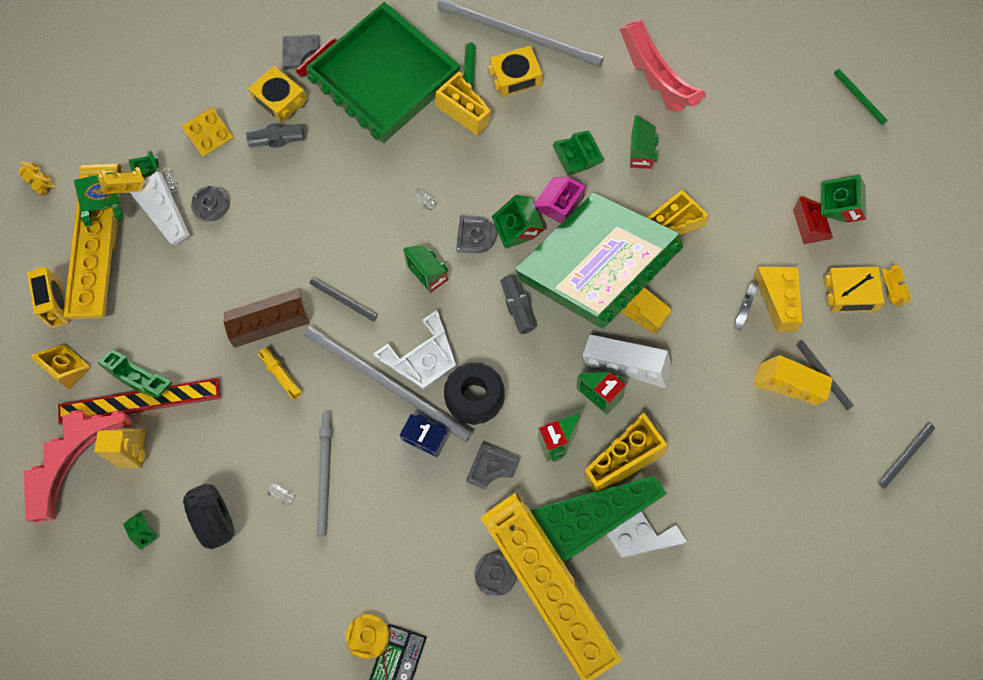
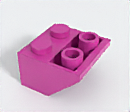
(560, 198)

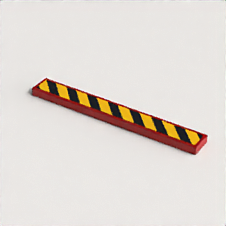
(138, 402)

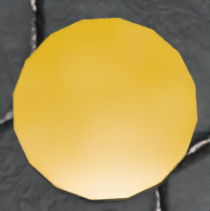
(367, 636)

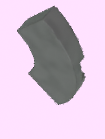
(749, 296)

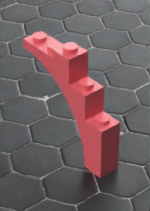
(660, 76)
(44, 482)

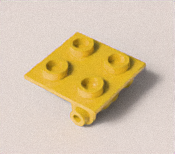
(207, 131)

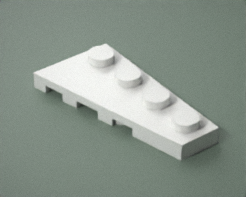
(161, 208)

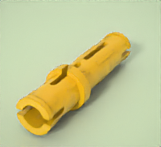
(274, 366)

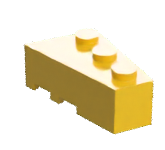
(462, 104)
(680, 214)
(782, 295)
(647, 311)
(793, 380)
(122, 446)

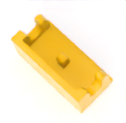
(121, 182)

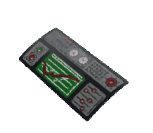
(401, 655)

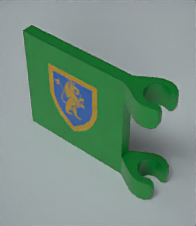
(92, 199)

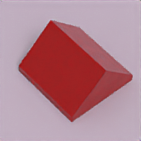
(810, 222)

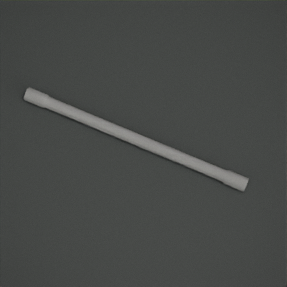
(588, 57)
(455, 427)

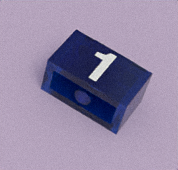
(424, 435)

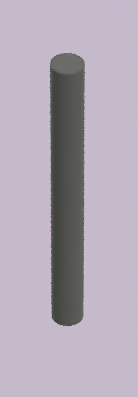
(343, 299)
(819, 368)
(905, 457)

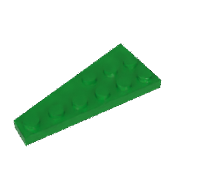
(588, 518)

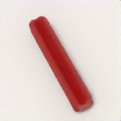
(302, 71)

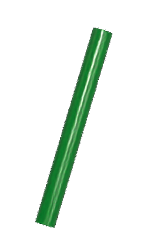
(861, 97)

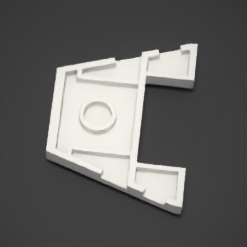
(426, 362)
(638, 536)

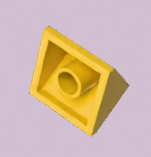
(62, 364)

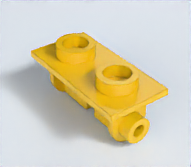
(41, 181)
(897, 293)

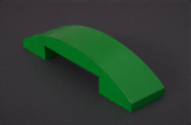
(133, 376)

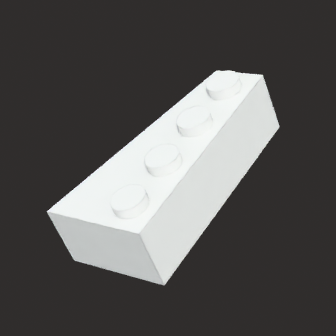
(629, 360)

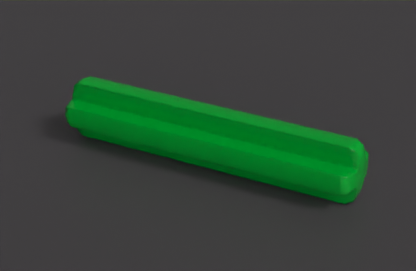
(469, 63)

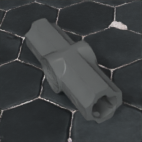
(275, 135)
(517, 304)

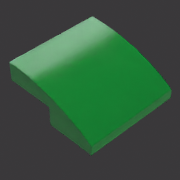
(578, 152)

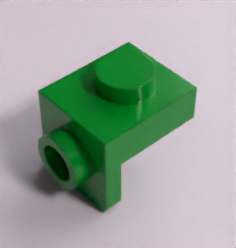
(148, 164)
(139, 530)

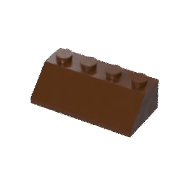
(265, 318)

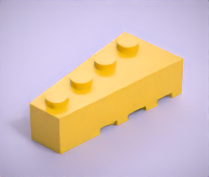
(626, 455)

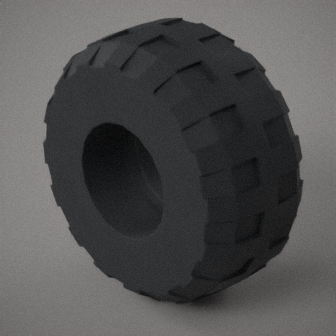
(467, 376)
(208, 516)

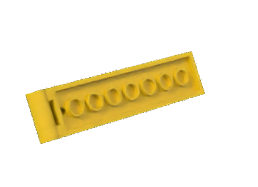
(91, 256)
(551, 587)

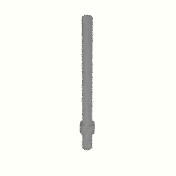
(325, 434)

